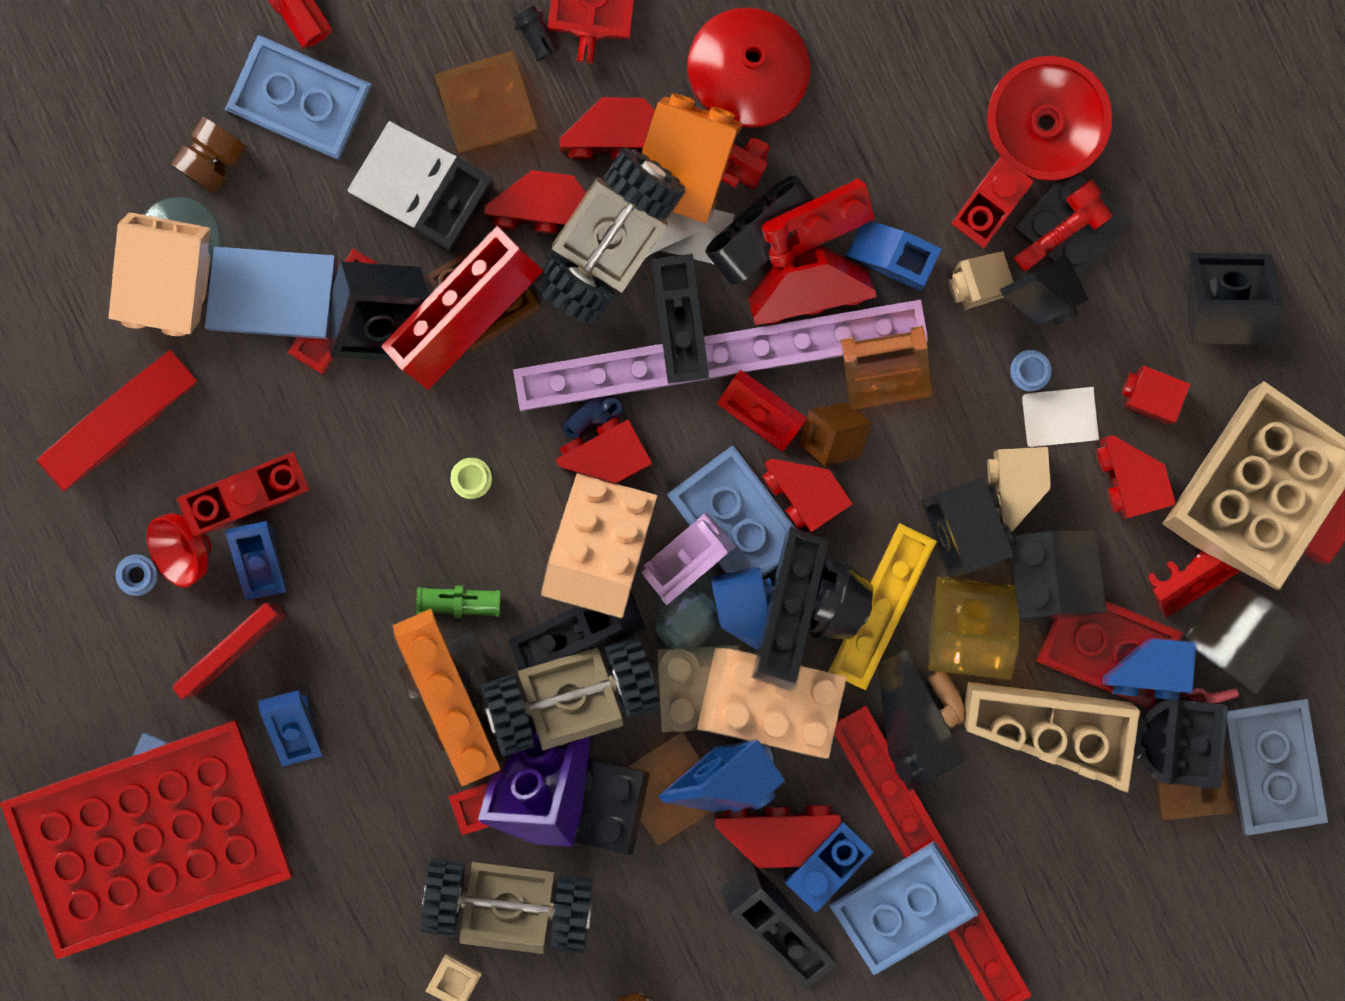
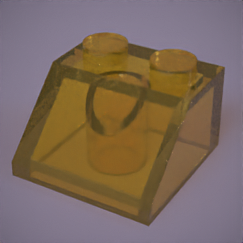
(974, 628)

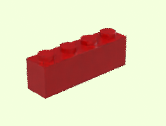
(462, 308)

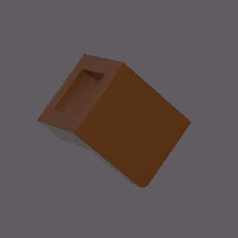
(835, 433)

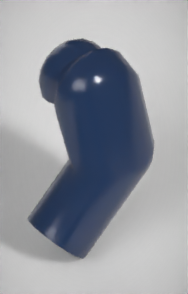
(592, 413)

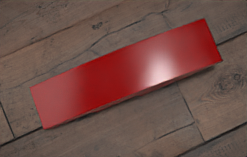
(116, 421)

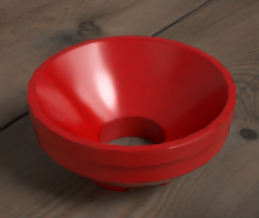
(175, 552)

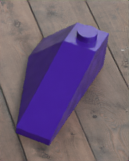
(539, 793)

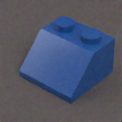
(727, 779)

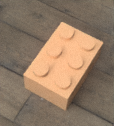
(598, 545)
(777, 717)

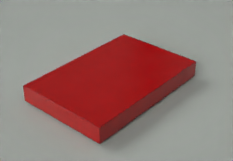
(1096, 643)
(229, 650)

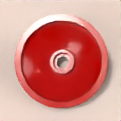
(751, 91)
(1067, 96)

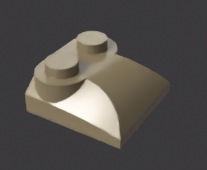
(683, 685)

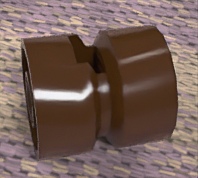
(209, 155)

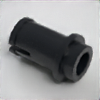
(536, 33)

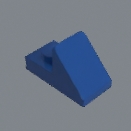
(256, 560)
(291, 727)

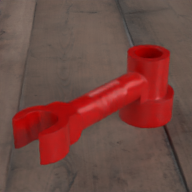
(1087, 209)

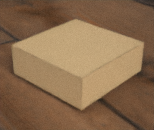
(453, 980)

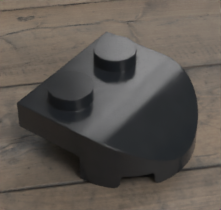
(1183, 742)

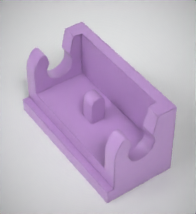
(687, 558)

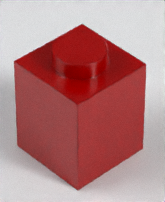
(1154, 394)

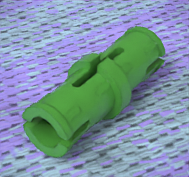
(458, 601)

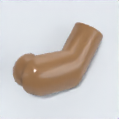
(950, 697)

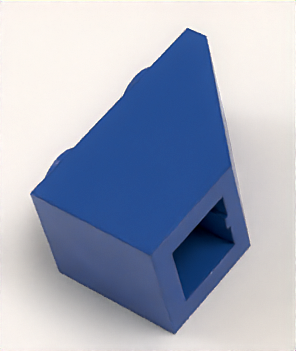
(894, 254)
(742, 603)
(1157, 666)
(828, 867)

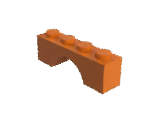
(446, 697)

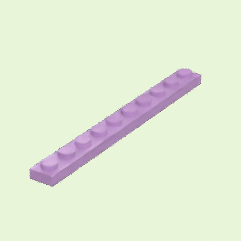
(725, 353)

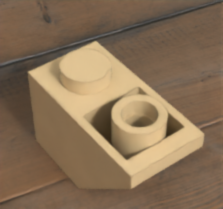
(980, 279)
(1020, 481)

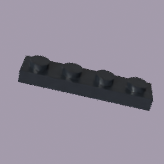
(790, 609)

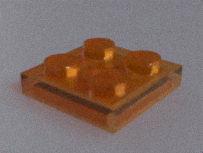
(486, 102)
(665, 766)

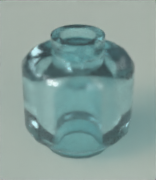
(686, 621)

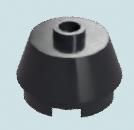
(841, 602)

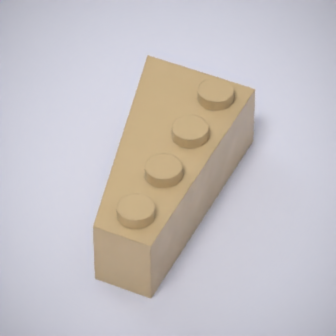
(1062, 729)

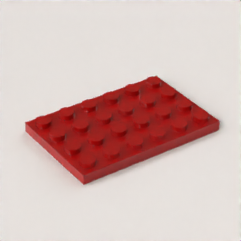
(147, 839)

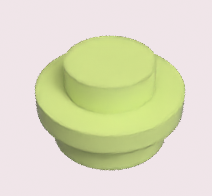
(471, 478)

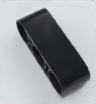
(741, 245)

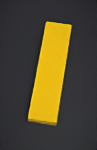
(892, 589)

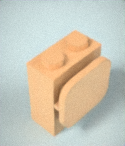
(159, 274)

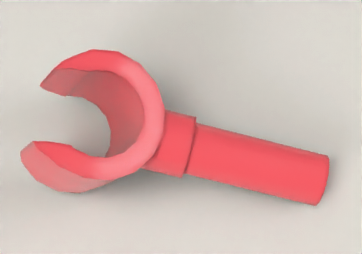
(1201, 695)

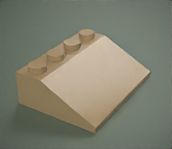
(1263, 487)

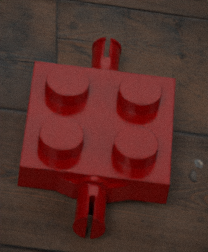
(591, 22)

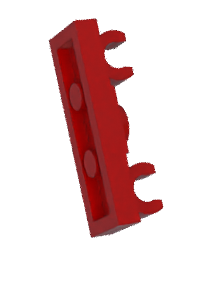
(1190, 584)

